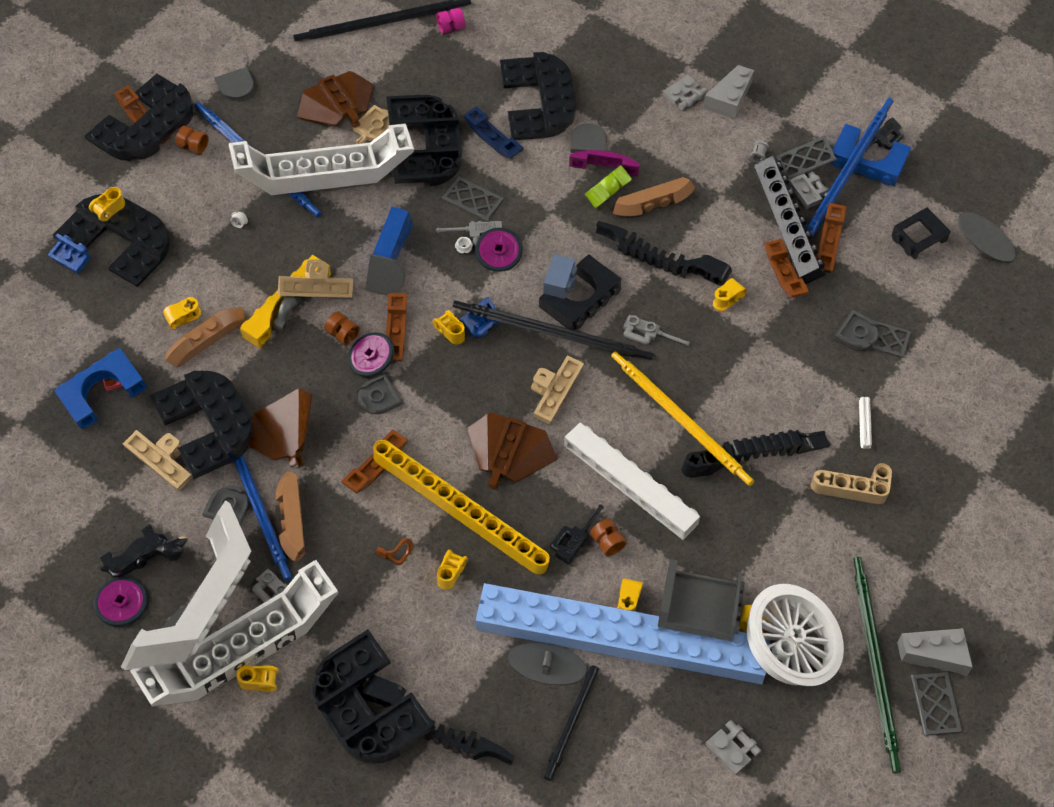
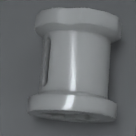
(759, 151)

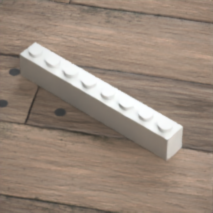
(632, 481)

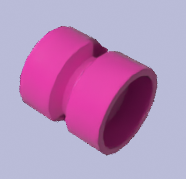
(451, 20)

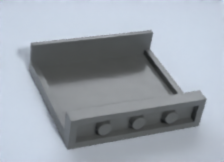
(701, 604)

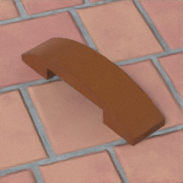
(131, 105)
(831, 235)
(784, 271)
(397, 323)
(369, 471)

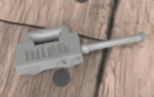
(474, 229)
(650, 330)
(269, 580)

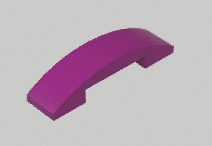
(603, 158)

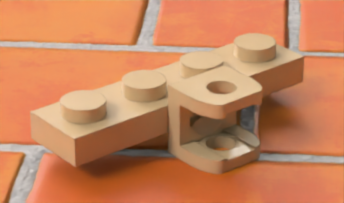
(315, 283)
(554, 387)
(160, 457)

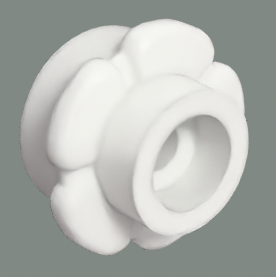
(238, 217)
(463, 241)

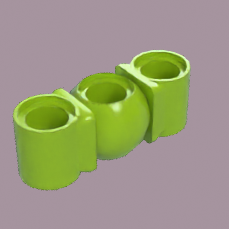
(608, 186)

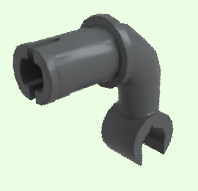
(288, 304)

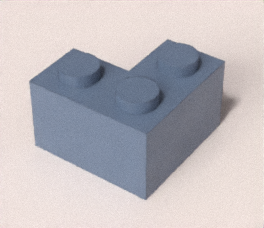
(560, 276)

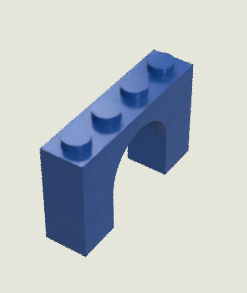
(884, 170)
(75, 391)

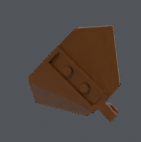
(336, 99)
(282, 427)
(509, 448)

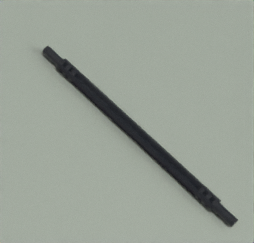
(380, 19)
(552, 330)

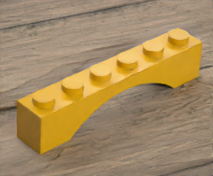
(259, 326)

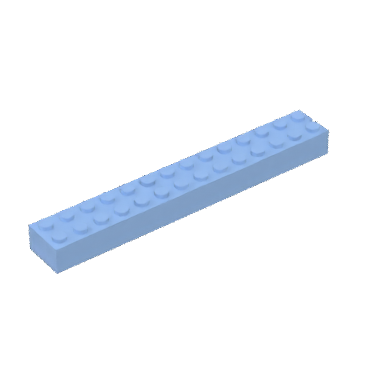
(612, 633)

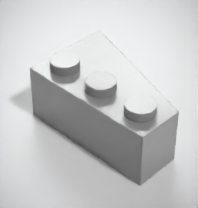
(729, 92)
(936, 649)

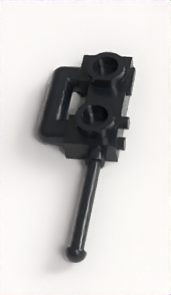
(881, 138)
(577, 539)

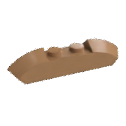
(654, 197)
(204, 335)
(289, 497)

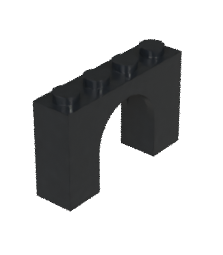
(574, 313)

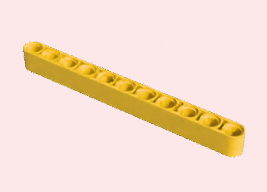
(464, 514)

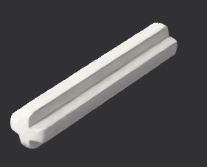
(865, 423)

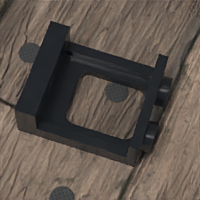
(939, 232)

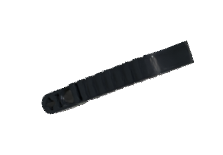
(706, 266)
(704, 463)
(387, 693)

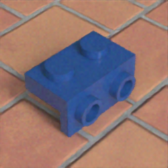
(69, 254)
(478, 325)

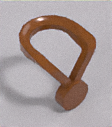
(387, 554)

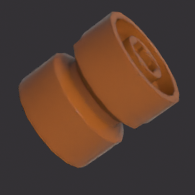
(191, 140)
(341, 328)
(608, 537)

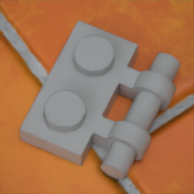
(683, 88)
(805, 189)
(728, 751)

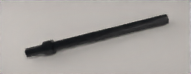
(556, 756)

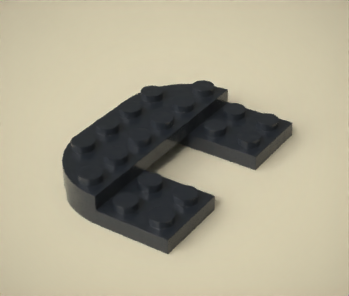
(555, 94)
(169, 110)
(442, 138)
(133, 223)
(224, 411)
(347, 714)

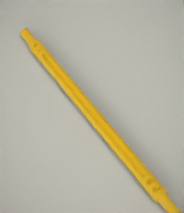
(682, 418)

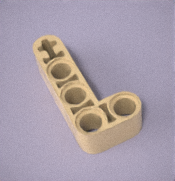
(851, 483)

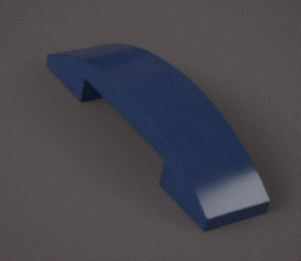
(491, 135)

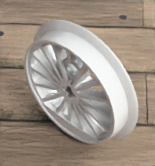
(793, 636)

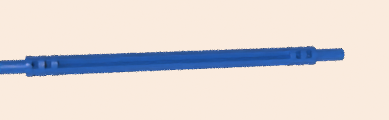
(233, 137)
(849, 167)
(263, 518)

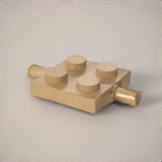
(372, 124)

